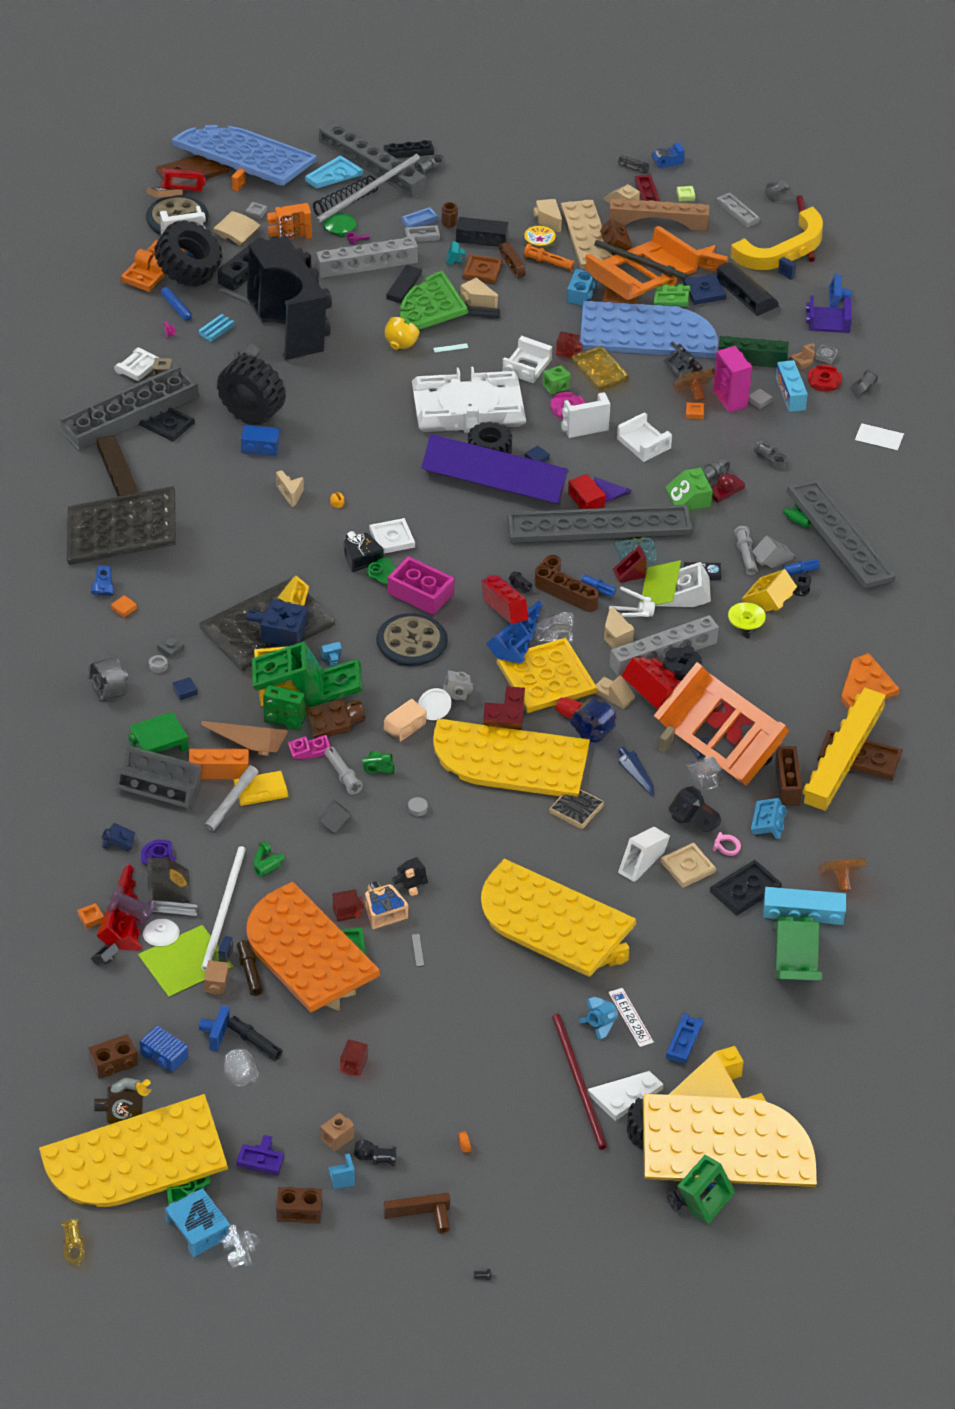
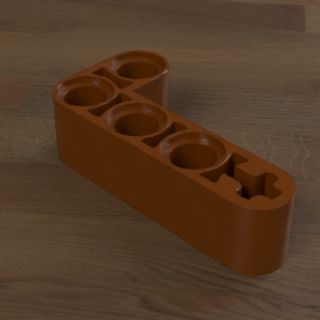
(551, 581)

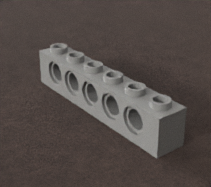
(366, 257)
(696, 634)

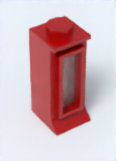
(182, 179)

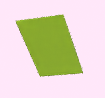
(661, 582)

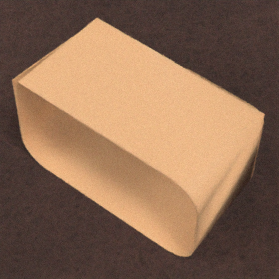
(405, 720)

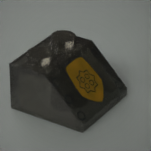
(167, 880)

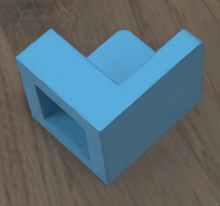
(342, 1175)

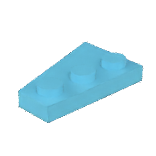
(333, 172)

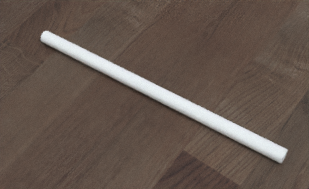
(224, 907)

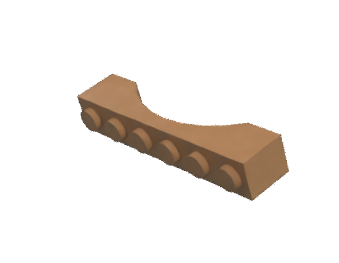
(691, 215)

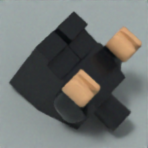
(410, 875)

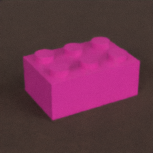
(732, 379)
(420, 585)

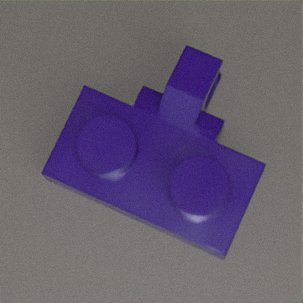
(261, 1157)

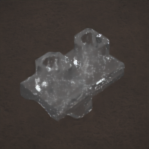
(235, 1239)

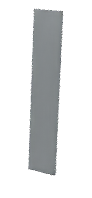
(417, 950)

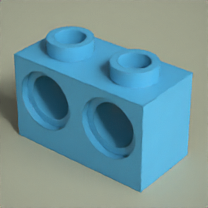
(581, 287)

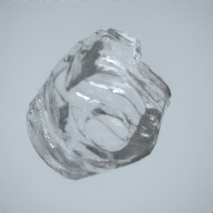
(240, 1067)

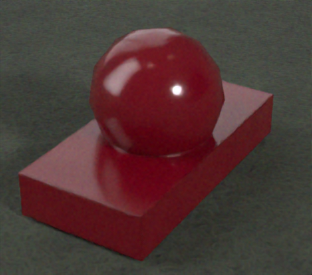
(726, 487)

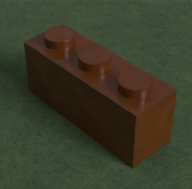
(788, 775)

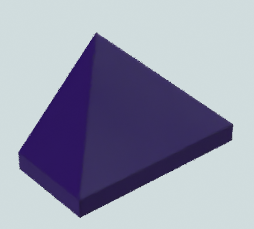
(611, 490)

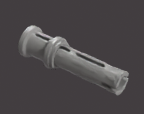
(745, 544)
(346, 775)

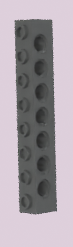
(371, 158)

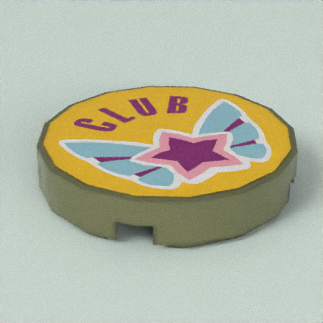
(540, 237)

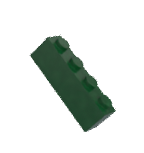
(758, 351)

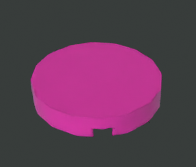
(557, 402)

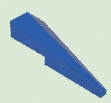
(513, 640)

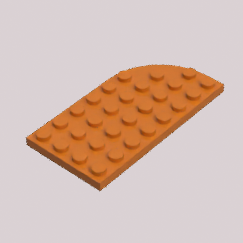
(306, 948)

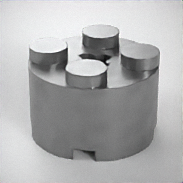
(107, 678)

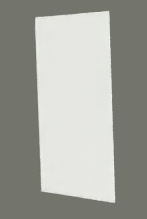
(879, 436)

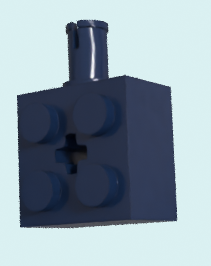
(281, 623)

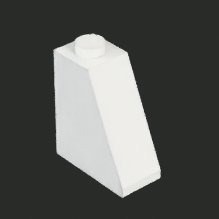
(643, 852)

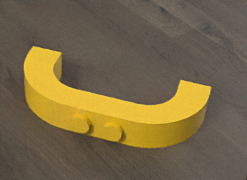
(792, 249)

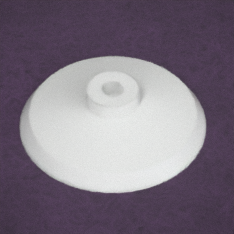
(436, 703)
(161, 932)

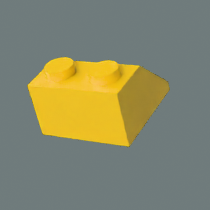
(771, 591)

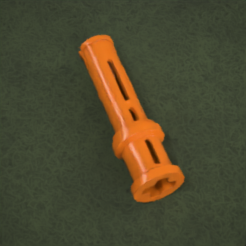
(541, 255)

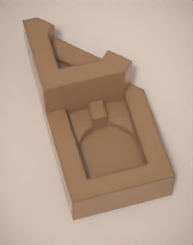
(805, 357)

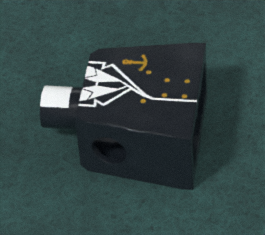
(361, 551)

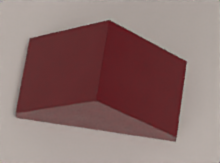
(632, 566)

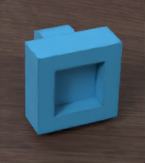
(331, 652)

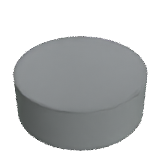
(158, 664)
(417, 806)

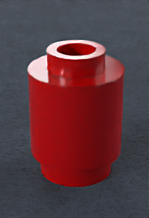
(567, 707)

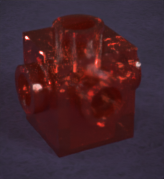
(568, 344)

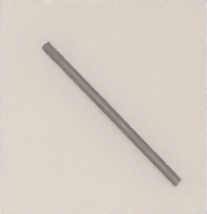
(368, 188)

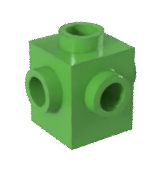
(556, 379)

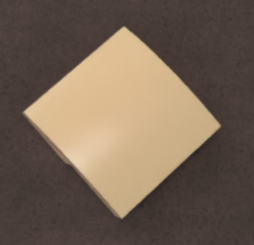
(236, 227)

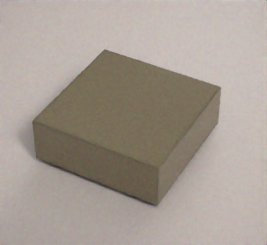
(666, 739)

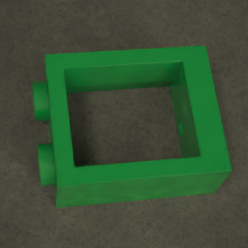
(692, 1188)

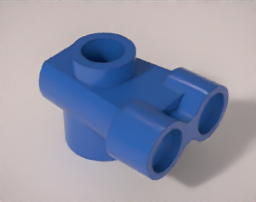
(102, 584)

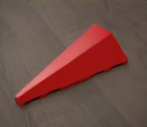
(119, 926)

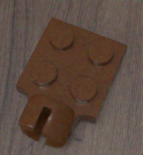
(334, 717)

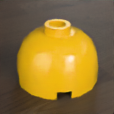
(400, 334)

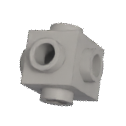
(457, 685)

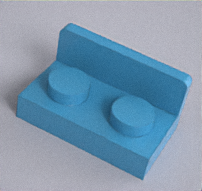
(769, 817)

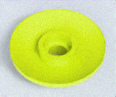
(746, 616)

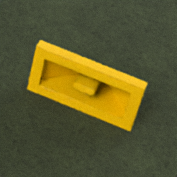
(295, 592)

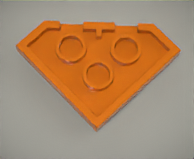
(868, 674)

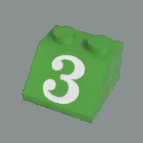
(690, 489)

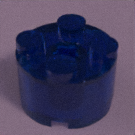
(594, 720)

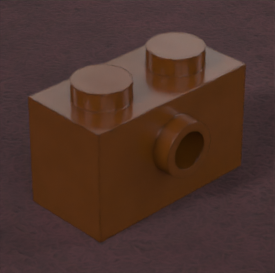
(616, 235)

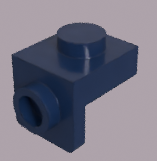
(118, 836)

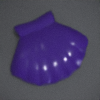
(157, 849)

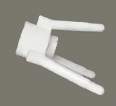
(644, 608)

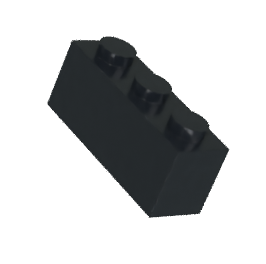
(481, 231)

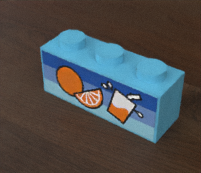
(791, 386)

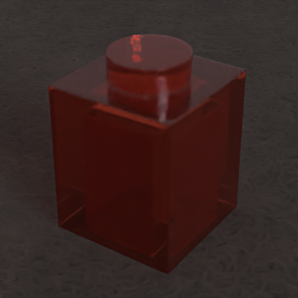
(347, 905)
(354, 1057)

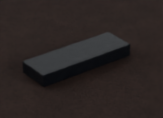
(404, 283)

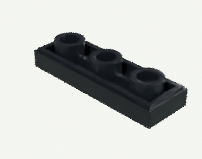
(409, 149)

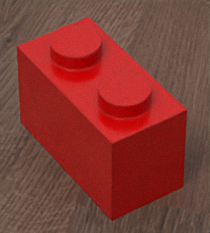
(586, 493)

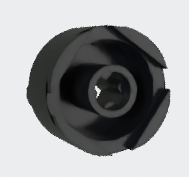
(681, 661)

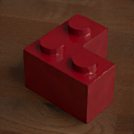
(507, 714)

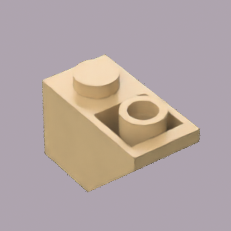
(617, 630)

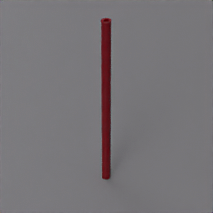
(579, 1082)

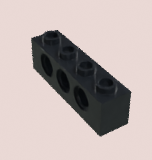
(235, 271)

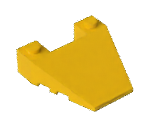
(715, 1077)

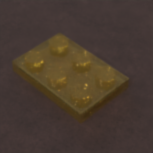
(600, 368)

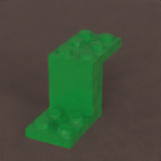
(301, 667)
(796, 949)

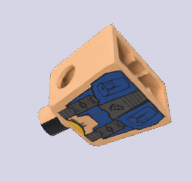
(384, 905)

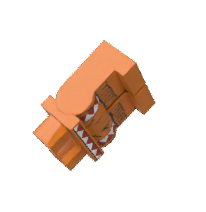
(290, 221)

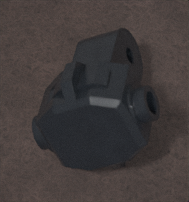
(690, 807)

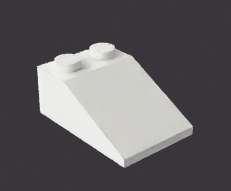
(691, 587)

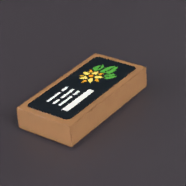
(159, 192)

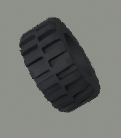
(196, 241)
(251, 390)

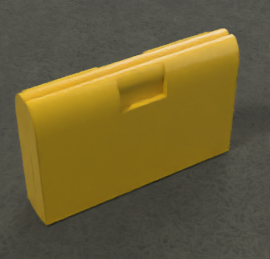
(264, 788)

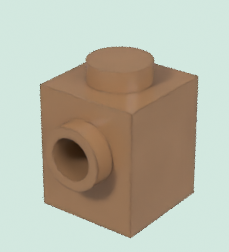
(337, 1132)

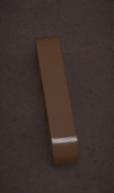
(512, 260)

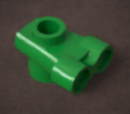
(379, 762)

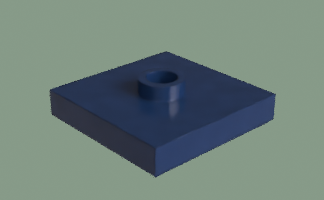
(705, 289)

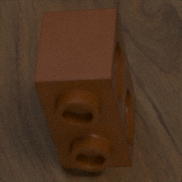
(113, 1056)
(299, 1205)

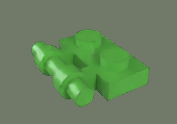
(672, 295)

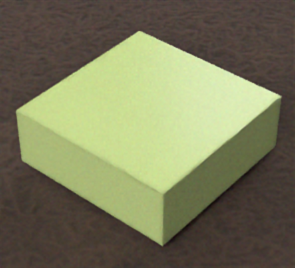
(685, 193)

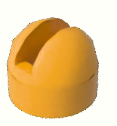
(337, 500)

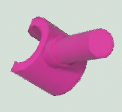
(169, 329)

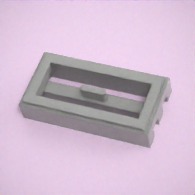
(423, 233)

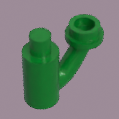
(797, 517)
(269, 864)

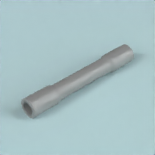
(244, 781)

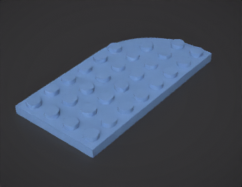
(247, 151)
(646, 329)

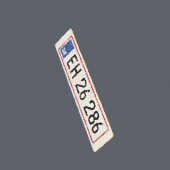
(631, 1017)

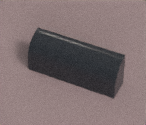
(745, 289)

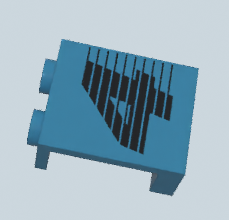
(198, 1221)

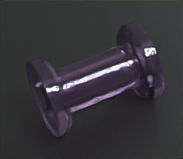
(130, 905)

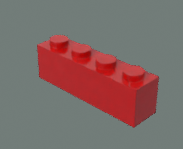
(504, 599)

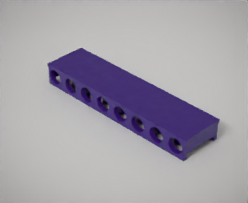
(494, 469)

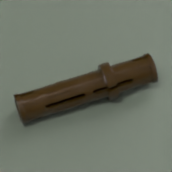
(247, 961)

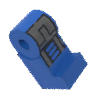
(669, 156)

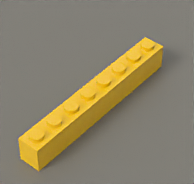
(844, 749)

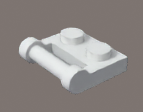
(139, 367)

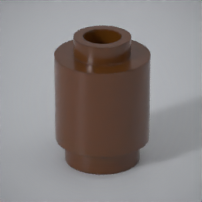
(449, 214)

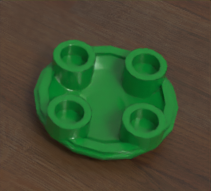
(340, 224)

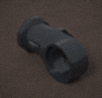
(367, 1151)

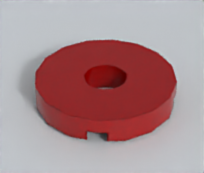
(832, 382)

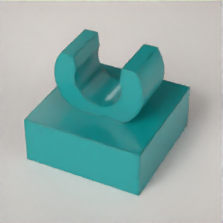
(453, 253)

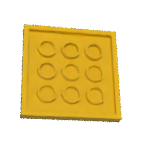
(548, 675)

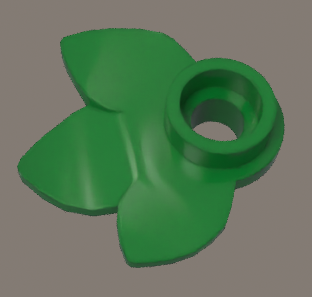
(381, 570)

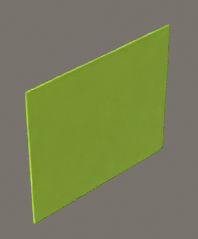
(180, 963)

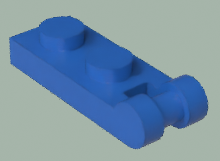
(684, 1039)

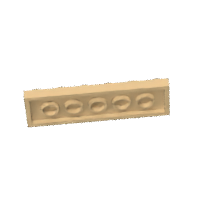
(584, 229)

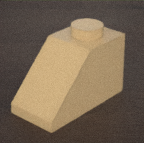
(624, 192)
(548, 214)
(478, 294)

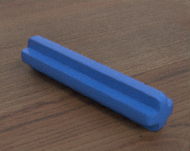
(176, 303)

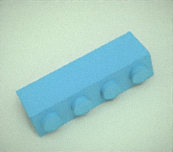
(820, 905)

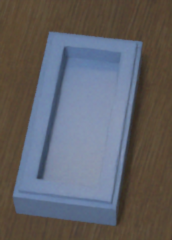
(420, 218)

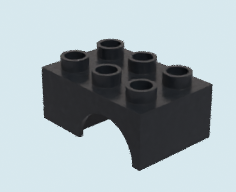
(288, 293)

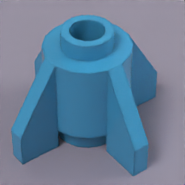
(601, 1015)

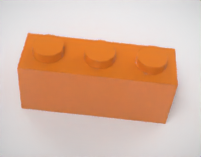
(220, 762)

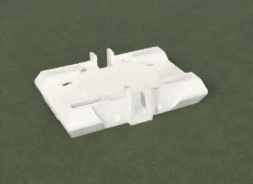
(452, 405)

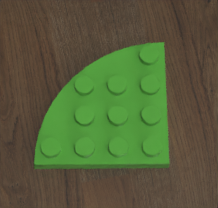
(432, 302)

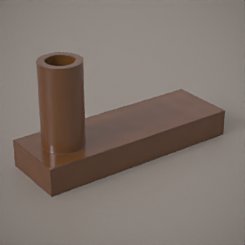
(419, 1205)

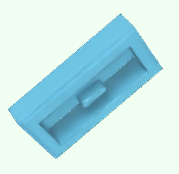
(214, 326)

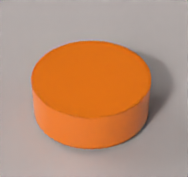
(464, 1142)

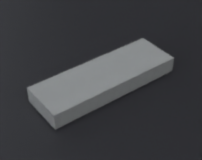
(738, 210)

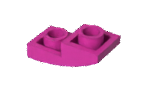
(305, 749)

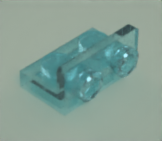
(626, 547)

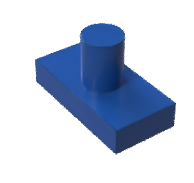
(837, 292)
(216, 1028)

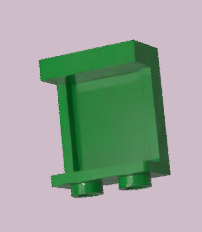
(159, 734)

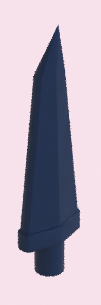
(634, 767)

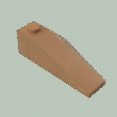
(254, 738)

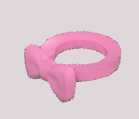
(720, 837)

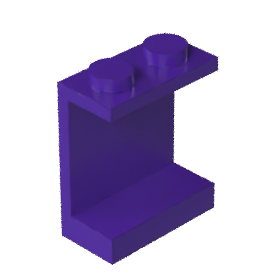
(829, 318)

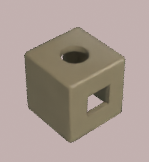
(157, 368)

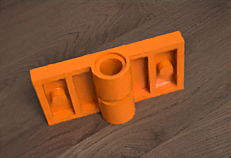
(144, 271)

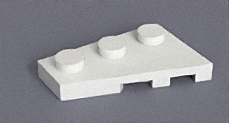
(619, 1095)

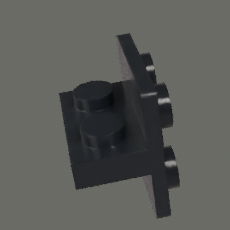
(682, 362)

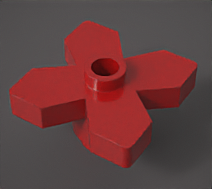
(734, 733)

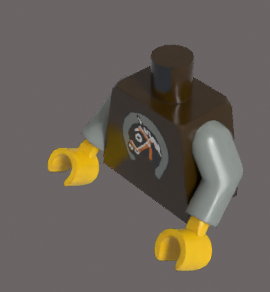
(123, 1100)

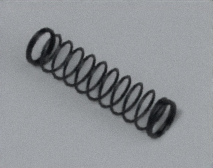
(322, 207)

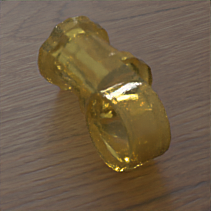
(73, 1240)

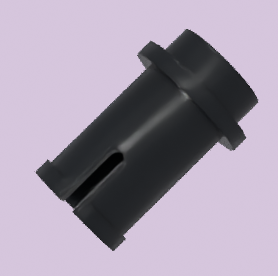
(516, 579)

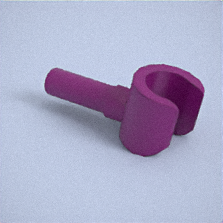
(352, 238)

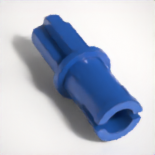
(802, 567)
(599, 585)

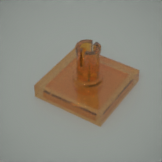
(694, 381)
(842, 868)

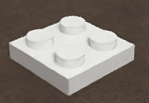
(392, 535)

